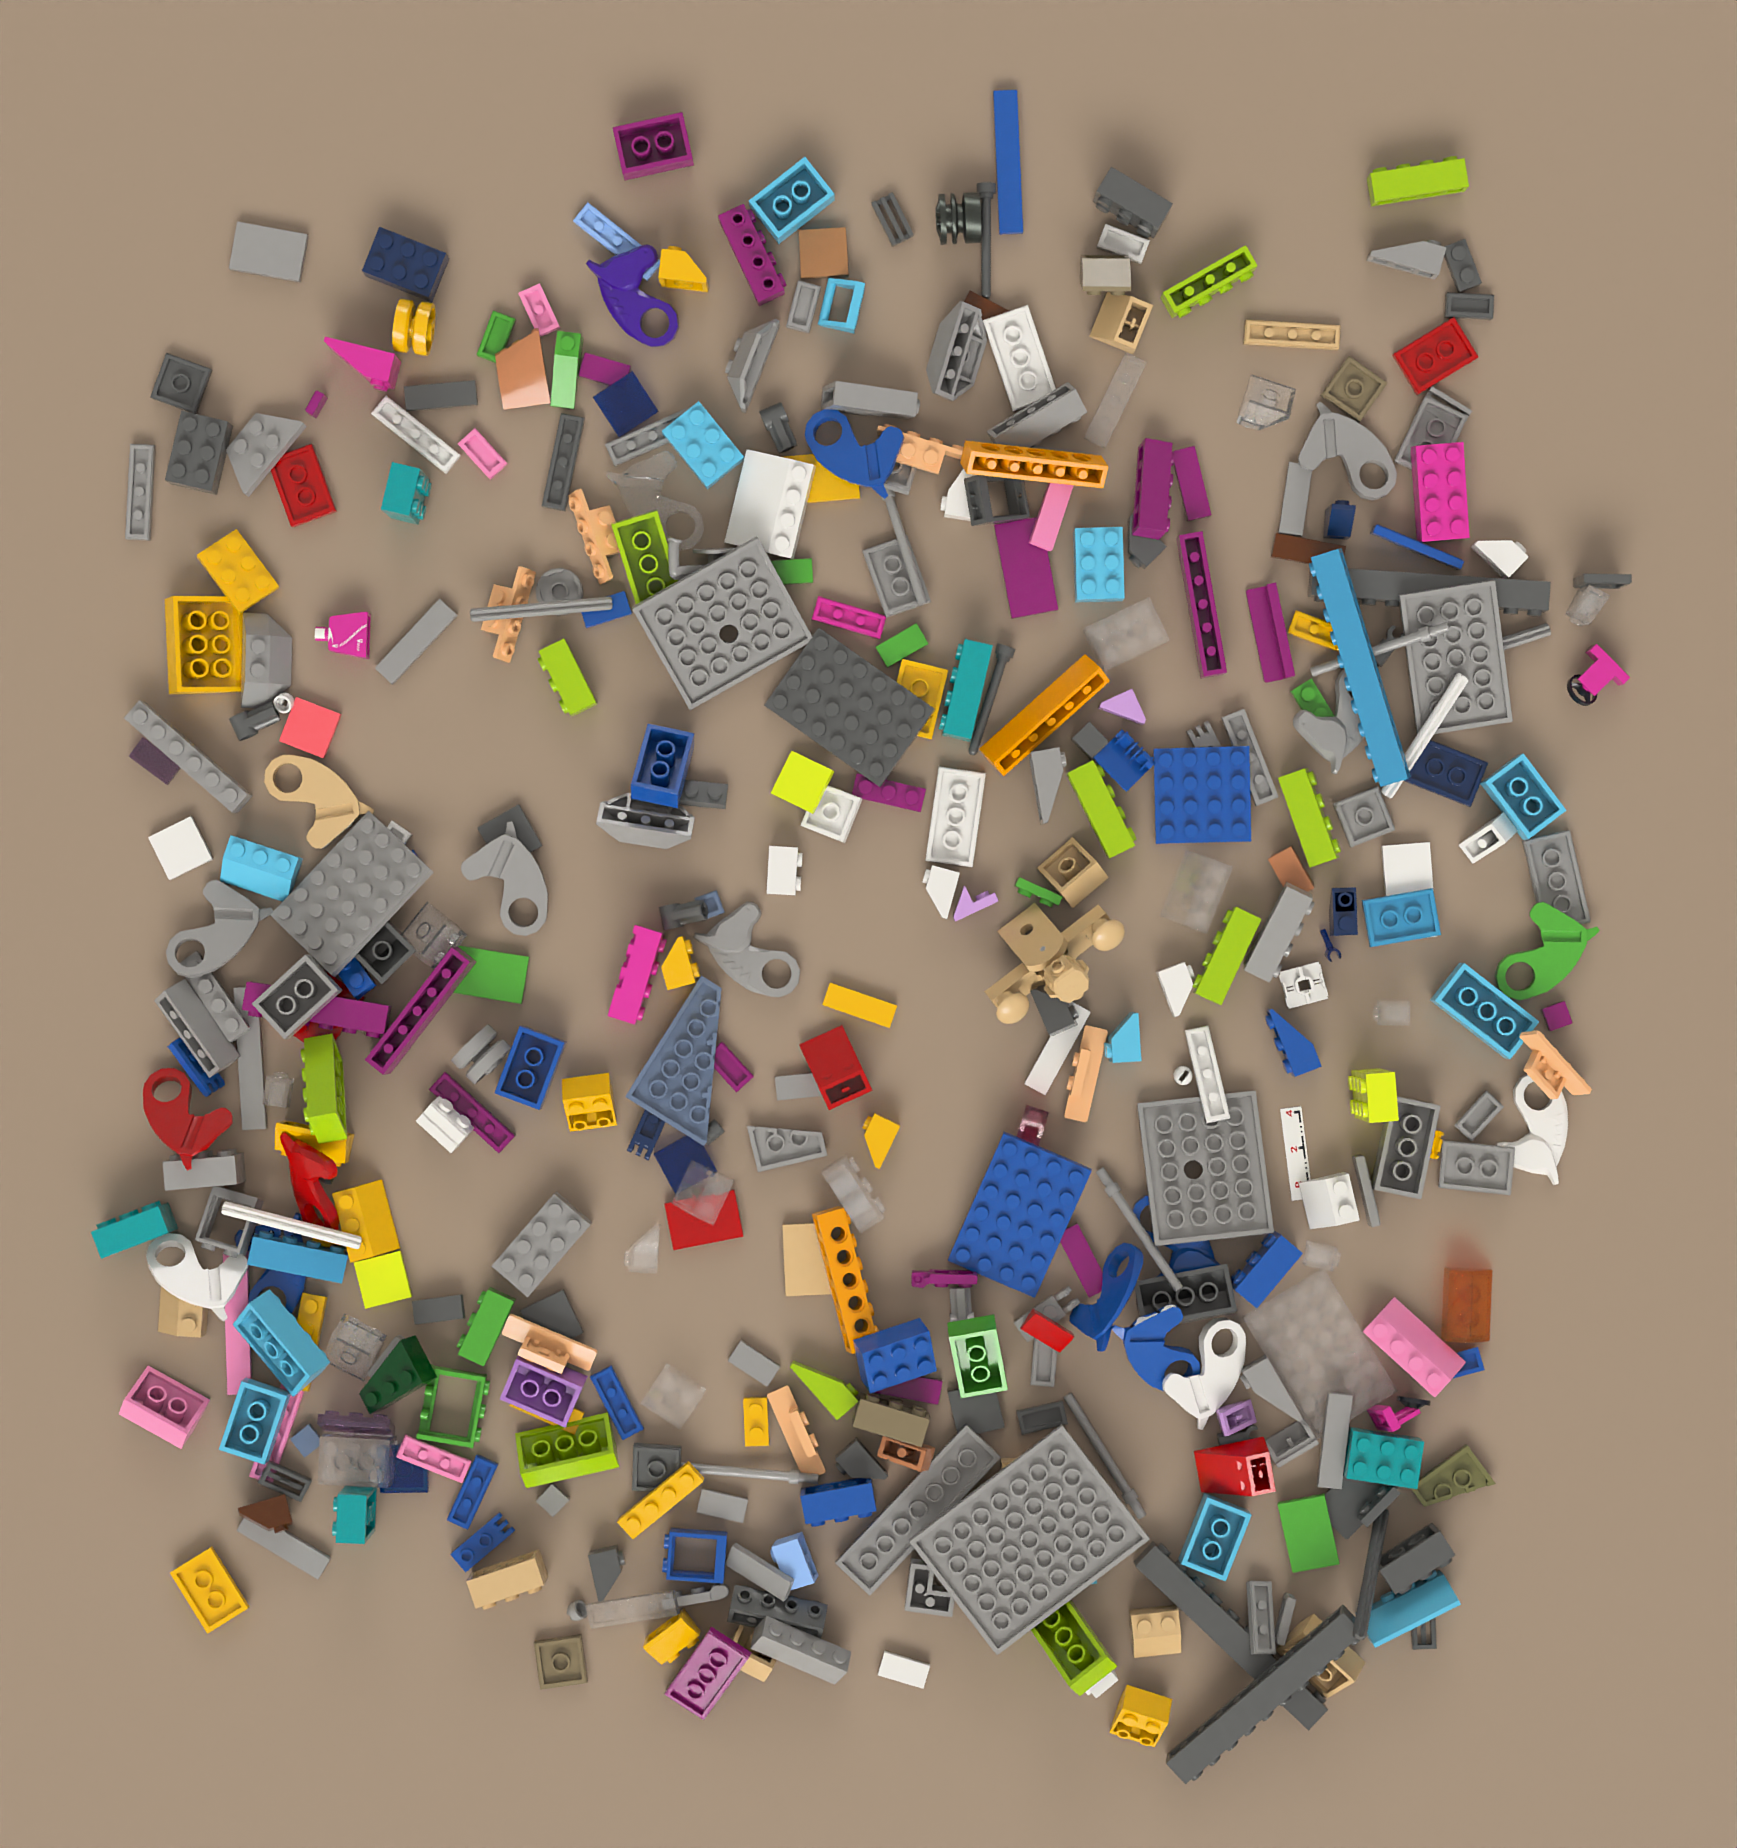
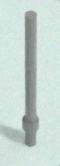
(904, 547)
(1424, 634)
(1113, 1190)
(793, 1476)
(1129, 1495)

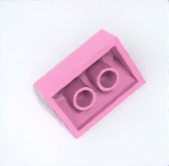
(164, 1407)

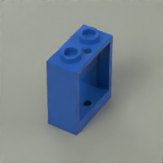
(695, 1576)

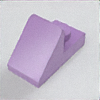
(966, 906)

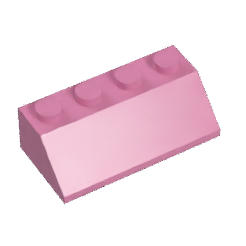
(1414, 1347)

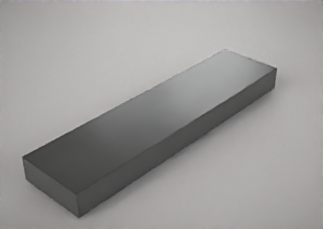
(563, 462)

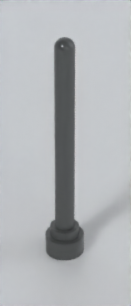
(986, 191)
(1003, 655)

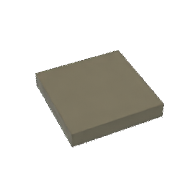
(1354, 389)
(560, 1661)

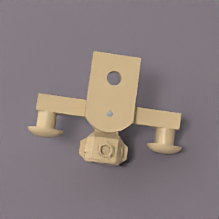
(1049, 958)

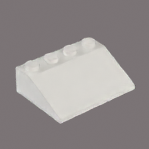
(770, 502)

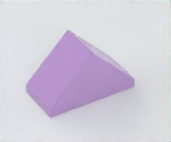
(1125, 706)
(1235, 1417)

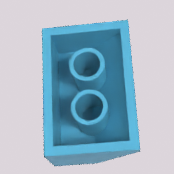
(259, 868)

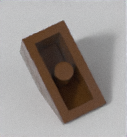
(268, 1514)

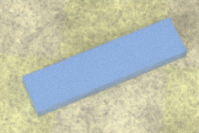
(608, 234)

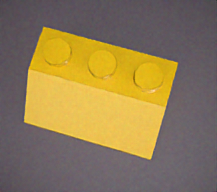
(338, 1150)
(367, 1213)

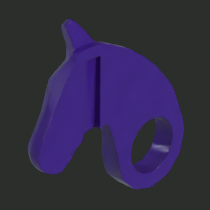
(619, 285)

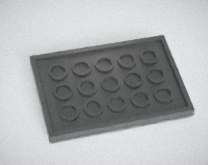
(849, 707)

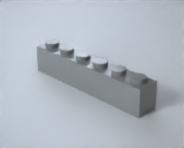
(188, 756)

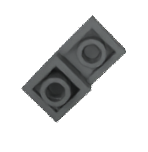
(438, 1309)

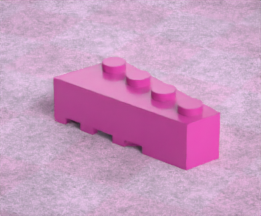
(636, 975)

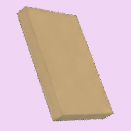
(803, 1261)

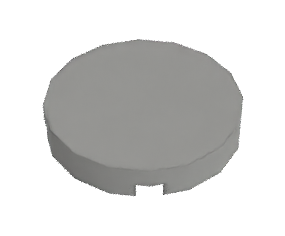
(558, 585)

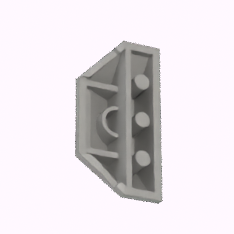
(957, 352)
(750, 360)
(264, 660)
(645, 822)

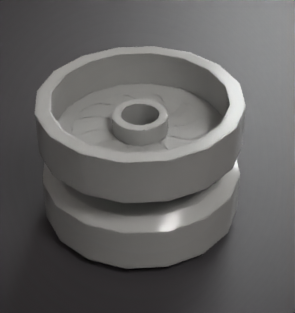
(483, 1056)

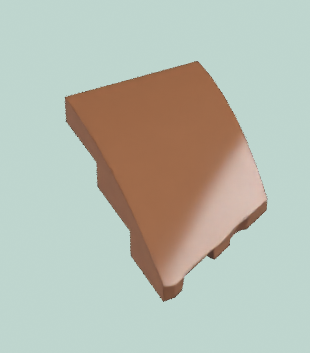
(523, 373)

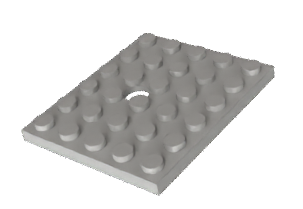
(733, 591)
(1233, 1187)

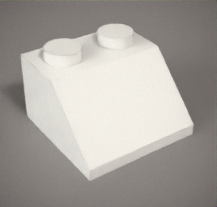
(1329, 1201)

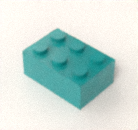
(406, 493)
(134, 1228)
(1383, 1458)
(355, 1514)

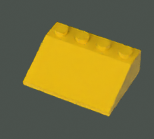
(203, 645)

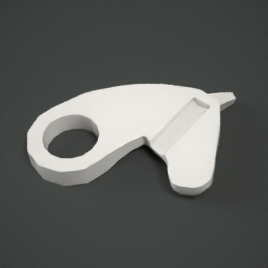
(1219, 1373)

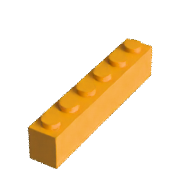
(1044, 714)

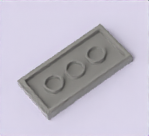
(1557, 874)

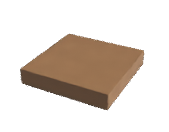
(823, 253)

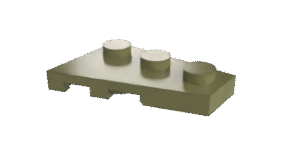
(1452, 1477)

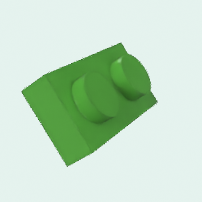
(1310, 699)
(1046, 897)

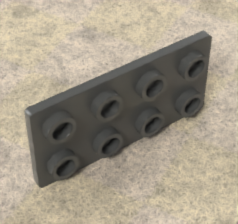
(1358, 1504)

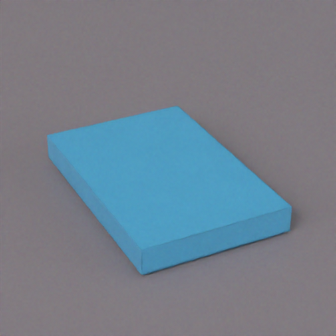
(1401, 917)

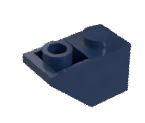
(1339, 520)
(1343, 912)

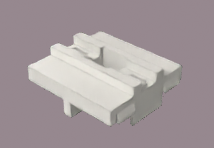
(1306, 972)

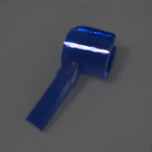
(1329, 947)

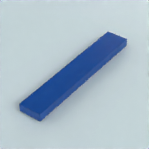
(1008, 162)

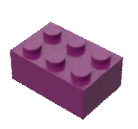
(653, 146)

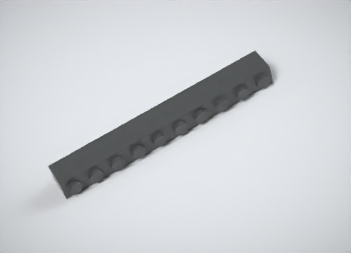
(1386, 586)
(1220, 1625)
(1263, 1695)

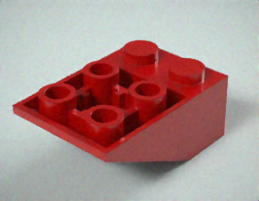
(835, 1067)
(1236, 1468)

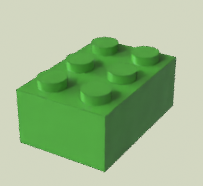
(977, 1356)

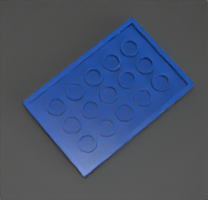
(1019, 1214)

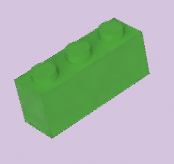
(485, 1326)

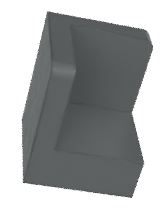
(1090, 740)

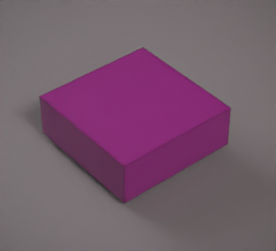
(316, 404)
(1556, 1016)

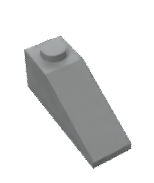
(1416, 258)
(1266, 1383)

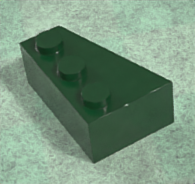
(398, 1376)

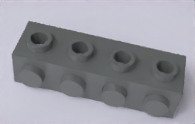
(753, 1605)

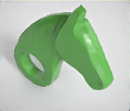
(1561, 950)

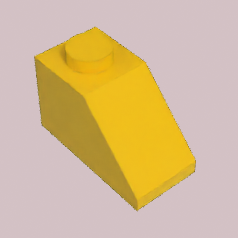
(879, 1136)

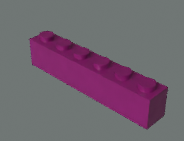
(1201, 604)
(420, 1010)
(339, 1012)

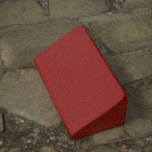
(1047, 1331)

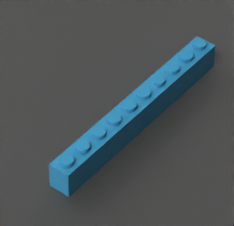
(1360, 667)

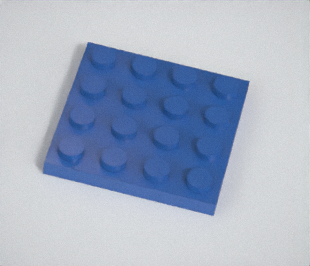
(1202, 794)

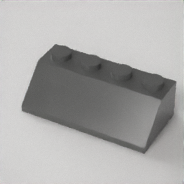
(1203, 1296)

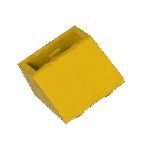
(678, 966)
(589, 1102)
(1141, 1716)

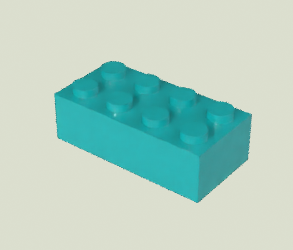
(967, 690)

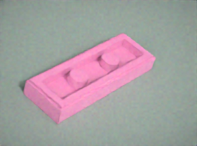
(1050, 515)
(433, 1458)

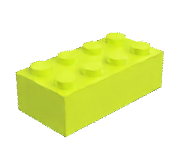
(1373, 1095)

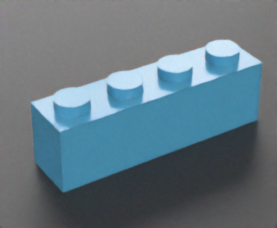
(297, 1257)

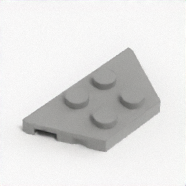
(261, 447)

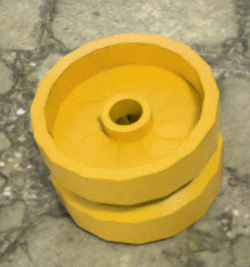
(413, 327)

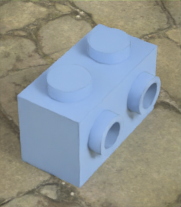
(795, 1559)

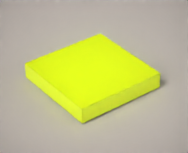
(802, 782)
(382, 1279)

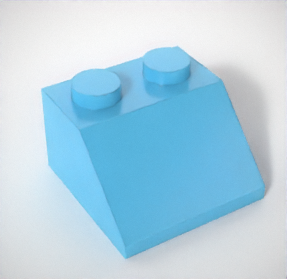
(1124, 1041)

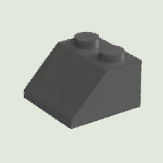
(385, 952)

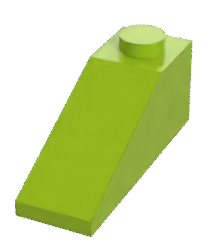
(831, 1391)

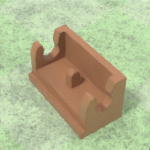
(1290, 869)

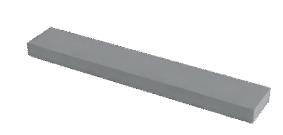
(250, 1069)

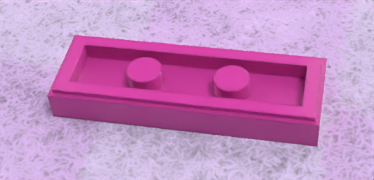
(849, 617)

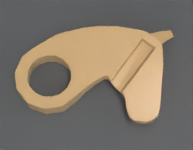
(333, 798)

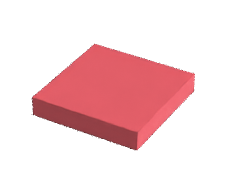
(310, 727)

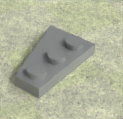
(784, 1147)

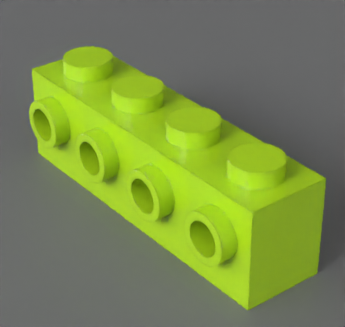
(1418, 181)
(1209, 281)
(1100, 809)
(1309, 817)
(1226, 956)

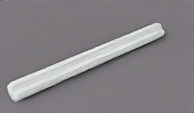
(1429, 728)
(291, 1225)

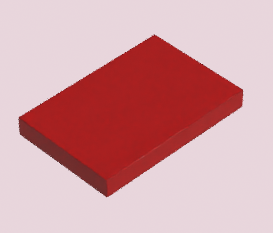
(1435, 356)
(302, 486)
(690, 1231)

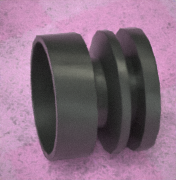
(959, 218)

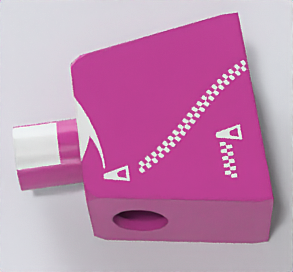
(347, 634)

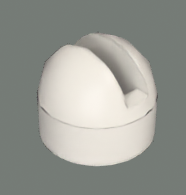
(279, 701)
(1178, 1073)

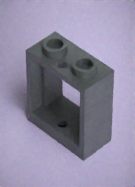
(980, 505)

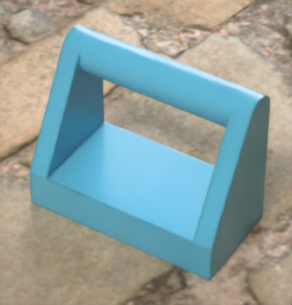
(855, 305)

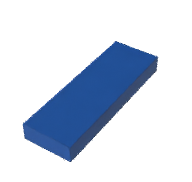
(617, 1402)
(472, 1491)

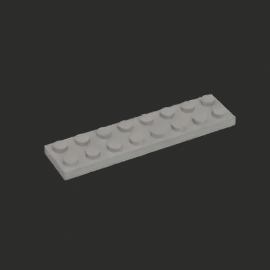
(920, 1503)

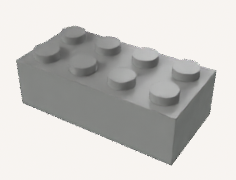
(1406, 1149)
(541, 1244)

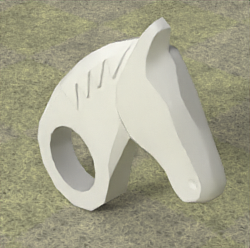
(1547, 1135)
(191, 1282)

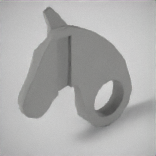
(1344, 437)
(1334, 735)
(521, 874)
(233, 927)
(732, 949)

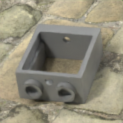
(209, 1216)

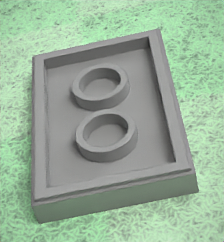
(268, 252)
(1429, 429)
(891, 577)
(1476, 1167)

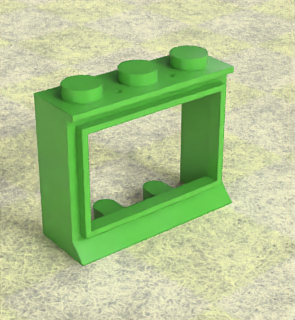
(478, 1409)

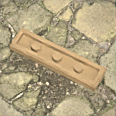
(1291, 334)

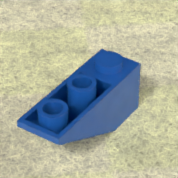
(1297, 1050)

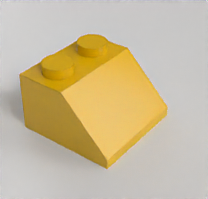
(680, 271)
(672, 1637)

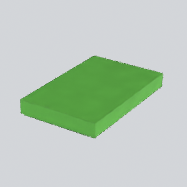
(495, 975)
(1308, 1533)

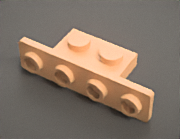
(923, 453)
(596, 532)
(509, 628)
(1550, 1069)
(1085, 1075)
(547, 1346)
(795, 1430)

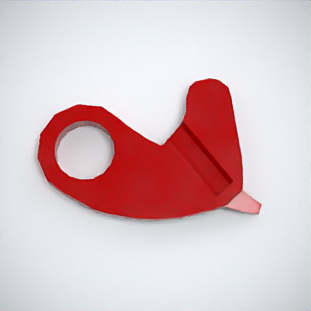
(174, 1124)
(306, 1169)

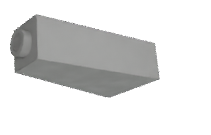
(869, 400)

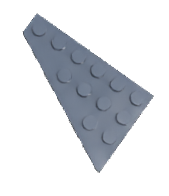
(681, 1068)

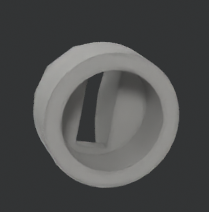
(574, 1614)

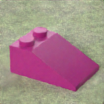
(374, 365)

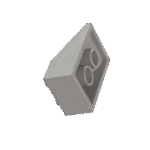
(1046, 775)

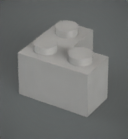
(922, 1595)

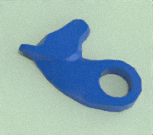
(848, 460)
(1184, 1255)

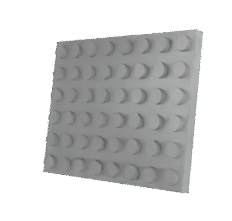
(1029, 1539)

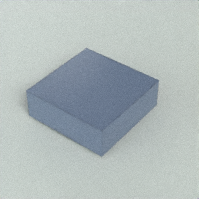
(713, 903)
(306, 1440)

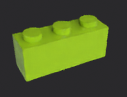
(566, 678)

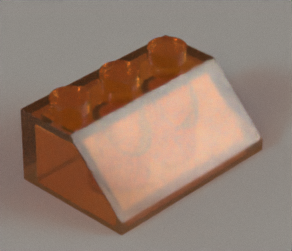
(1466, 1305)

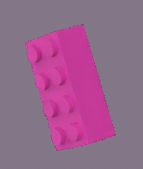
(1440, 492)

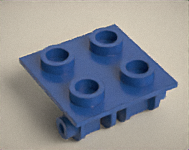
(1124, 760)

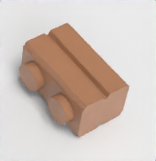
(906, 1454)

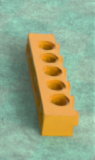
(1034, 464)
(824, 1223)

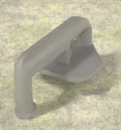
(678, 572)

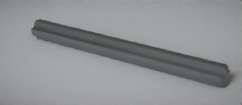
(1370, 1576)

